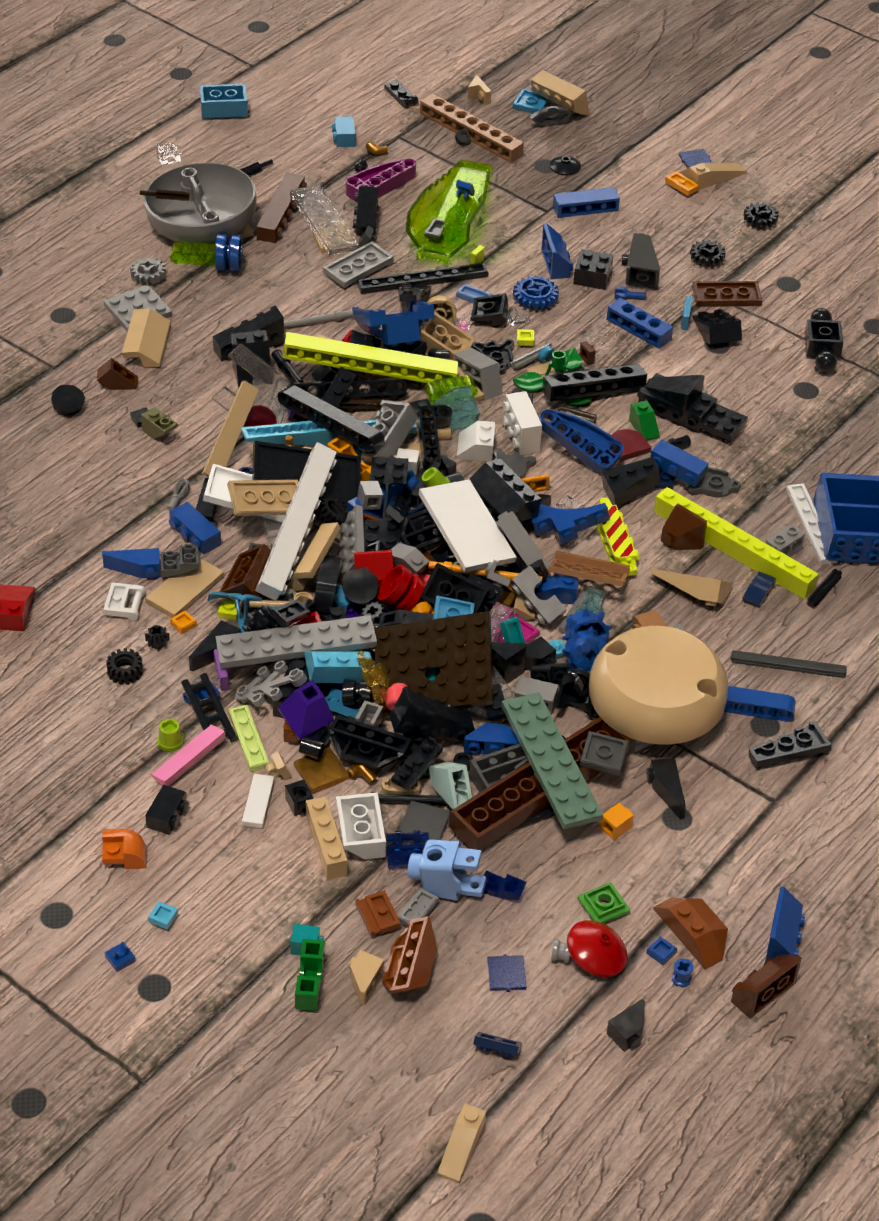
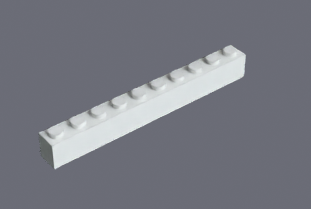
(296, 522)

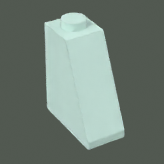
(451, 782)

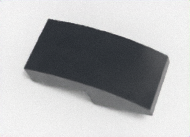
(549, 672)

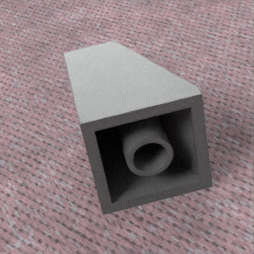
(642, 263)

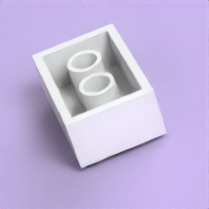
(522, 423)

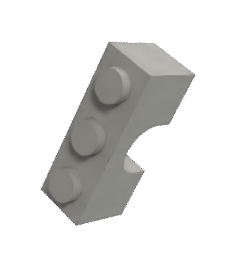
(547, 610)

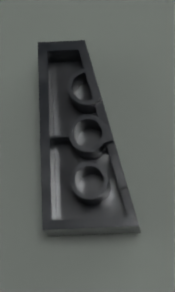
(427, 717)

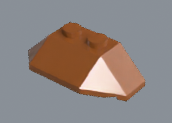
(695, 927)
(411, 957)

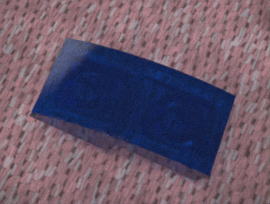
(505, 888)

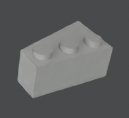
(482, 370)

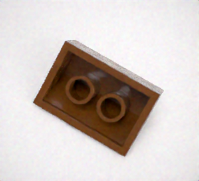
(247, 571)
(766, 984)

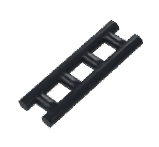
(212, 699)

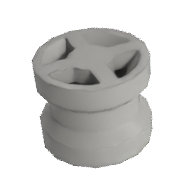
(560, 951)

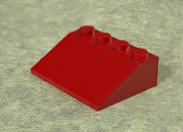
(15, 606)

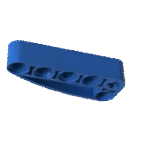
(588, 436)

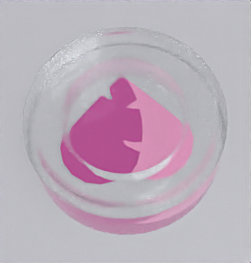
(463, 323)

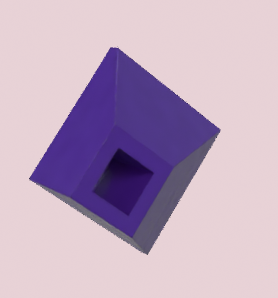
(306, 710)

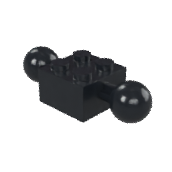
(823, 339)

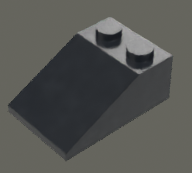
(453, 585)

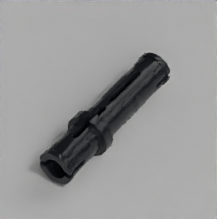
(285, 365)

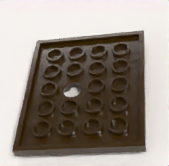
(454, 645)

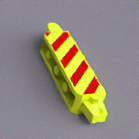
(616, 538)

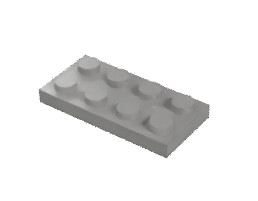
(358, 264)
(351, 539)

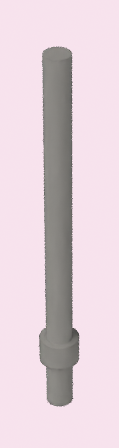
(337, 315)

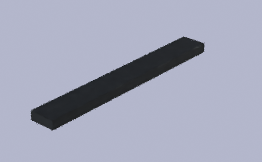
(423, 278)

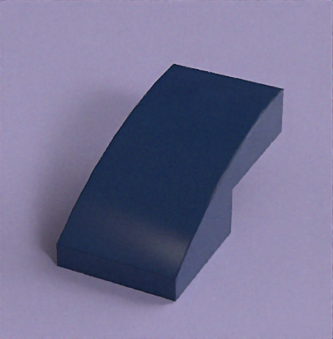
(758, 589)

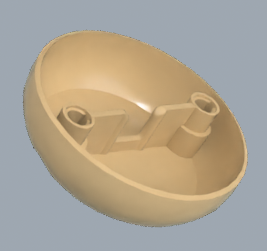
(658, 685)

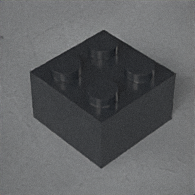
(593, 269)

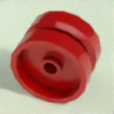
(401, 588)

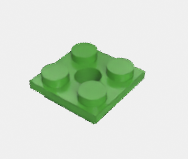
(604, 912)

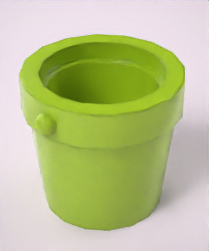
(434, 477)
(170, 736)

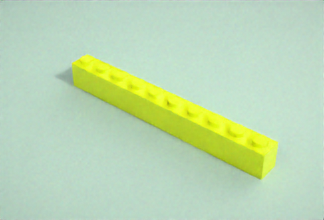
(367, 358)
(744, 546)

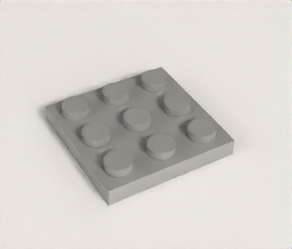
(140, 298)

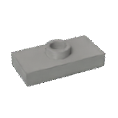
(418, 907)

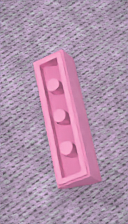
(189, 755)

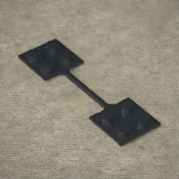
(387, 472)

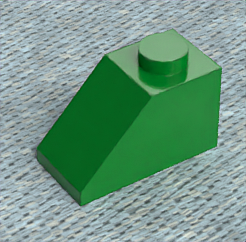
(644, 420)

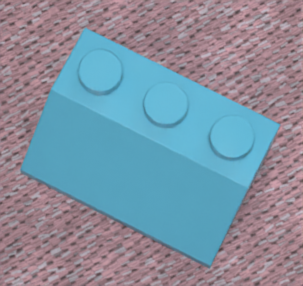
(333, 666)

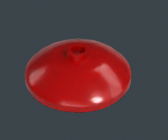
(597, 948)

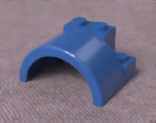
(395, 327)

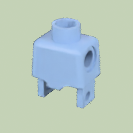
(444, 869)

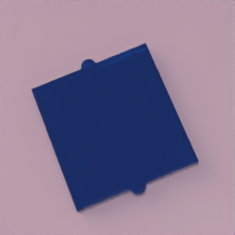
(694, 157)
(506, 973)

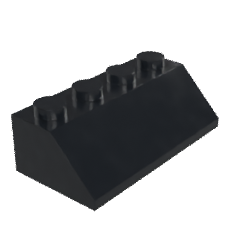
(505, 490)

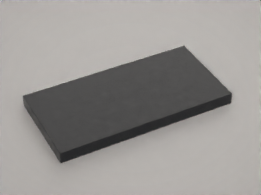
(287, 463)

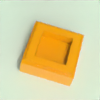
(183, 622)

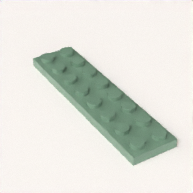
(551, 761)

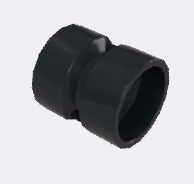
(356, 692)

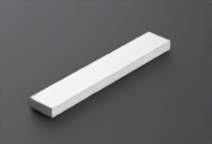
(808, 517)

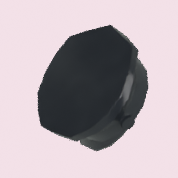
(67, 400)
(360, 586)

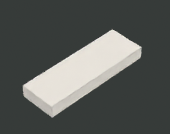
(258, 801)

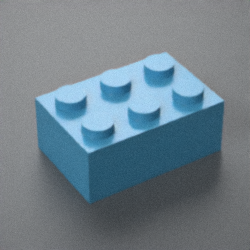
(223, 100)

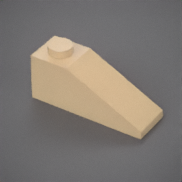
(462, 1142)

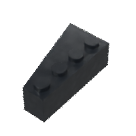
(270, 321)

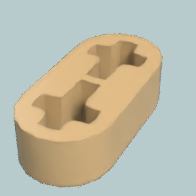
(397, 790)

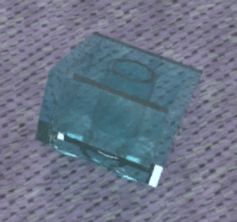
(462, 405)

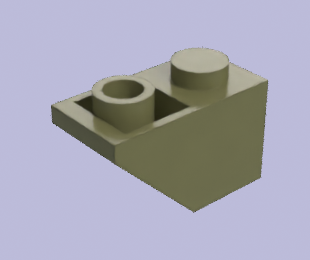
(156, 423)

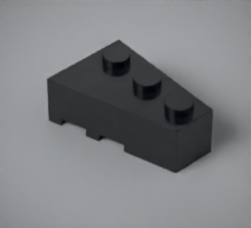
(366, 209)
(630, 480)

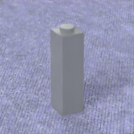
(519, 539)

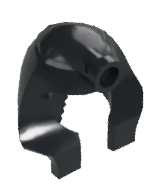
(574, 690)

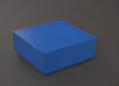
(661, 950)

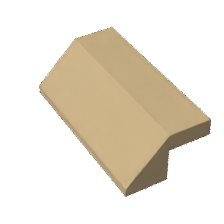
(146, 337)
(314, 555)

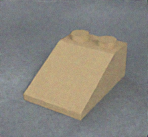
(444, 335)

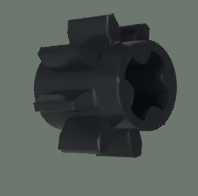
(157, 637)

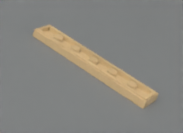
(232, 427)

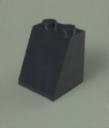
(257, 343)

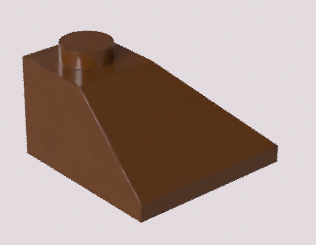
(684, 530)

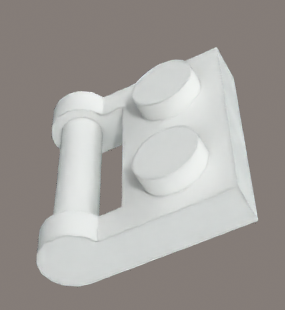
(118, 598)

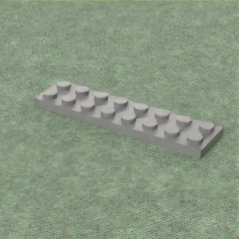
(293, 641)

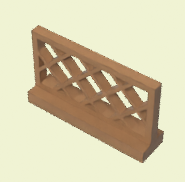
(589, 568)

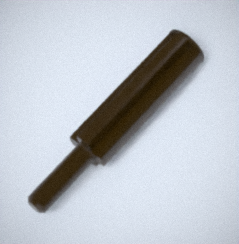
(167, 194)

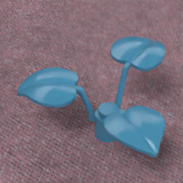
(236, 597)

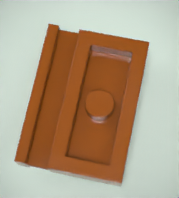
(378, 913)

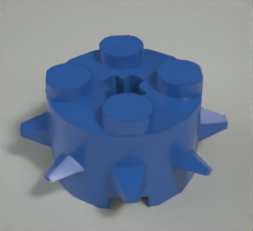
(583, 620)
(583, 648)

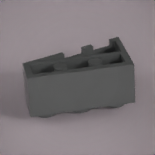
(496, 765)

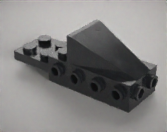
(684, 403)

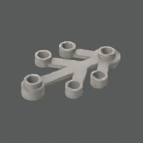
(247, 692)

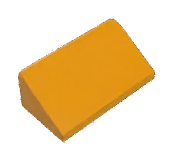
(538, 482)

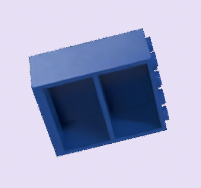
(848, 516)

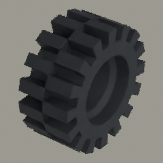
(331, 511)
(124, 674)

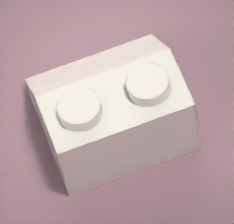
(477, 442)

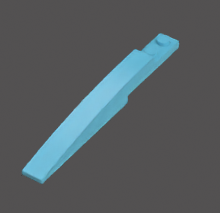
(302, 432)

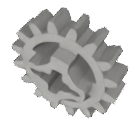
(148, 270)

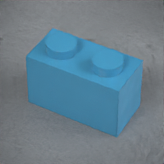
(344, 131)

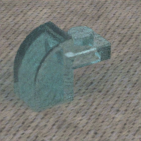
(593, 600)

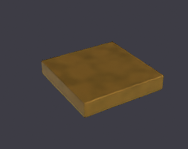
(321, 772)

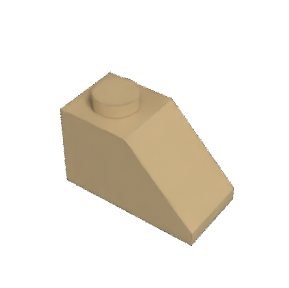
(365, 974)

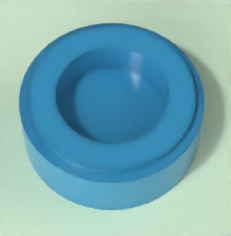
(545, 354)

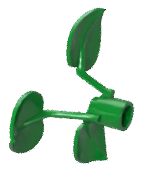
(560, 362)

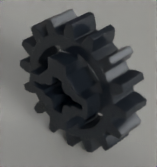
(761, 215)
(707, 253)
(260, 620)

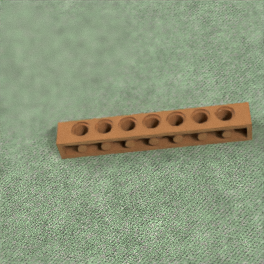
(480, 131)

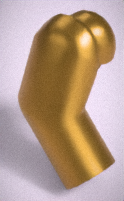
(375, 149)
(360, 770)

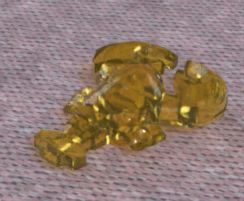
(374, 676)

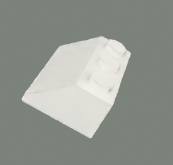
(362, 825)

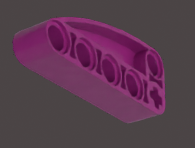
(384, 176)

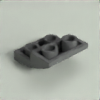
(179, 562)

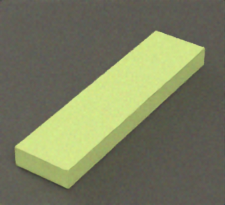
(248, 738)

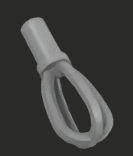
(177, 497)

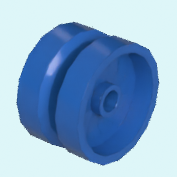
(228, 251)

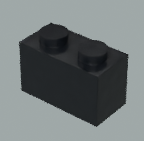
(166, 809)

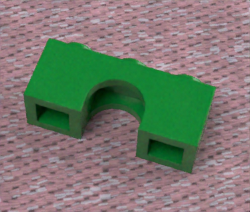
(310, 975)

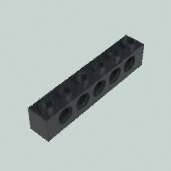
(594, 382)

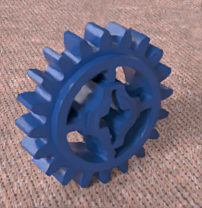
(535, 292)

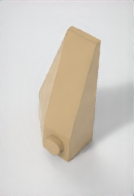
(713, 173)
(702, 588)

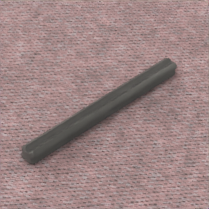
(788, 663)

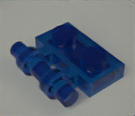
(399, 854)

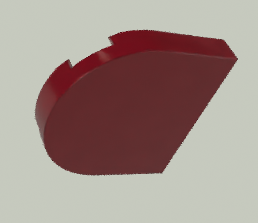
(633, 443)

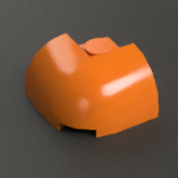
(123, 847)

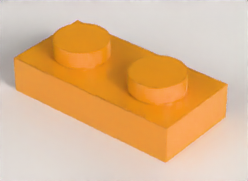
(682, 183)

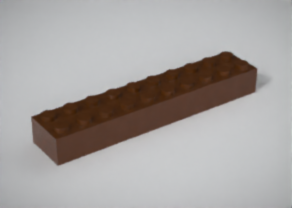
(516, 796)

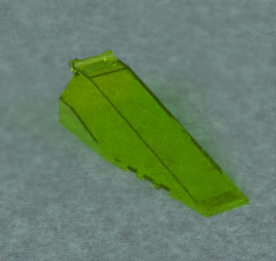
(438, 199)

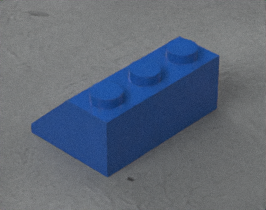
(555, 253)
(785, 926)

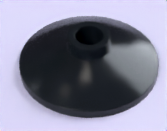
(565, 165)

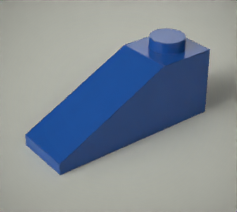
(135, 562)
(561, 586)

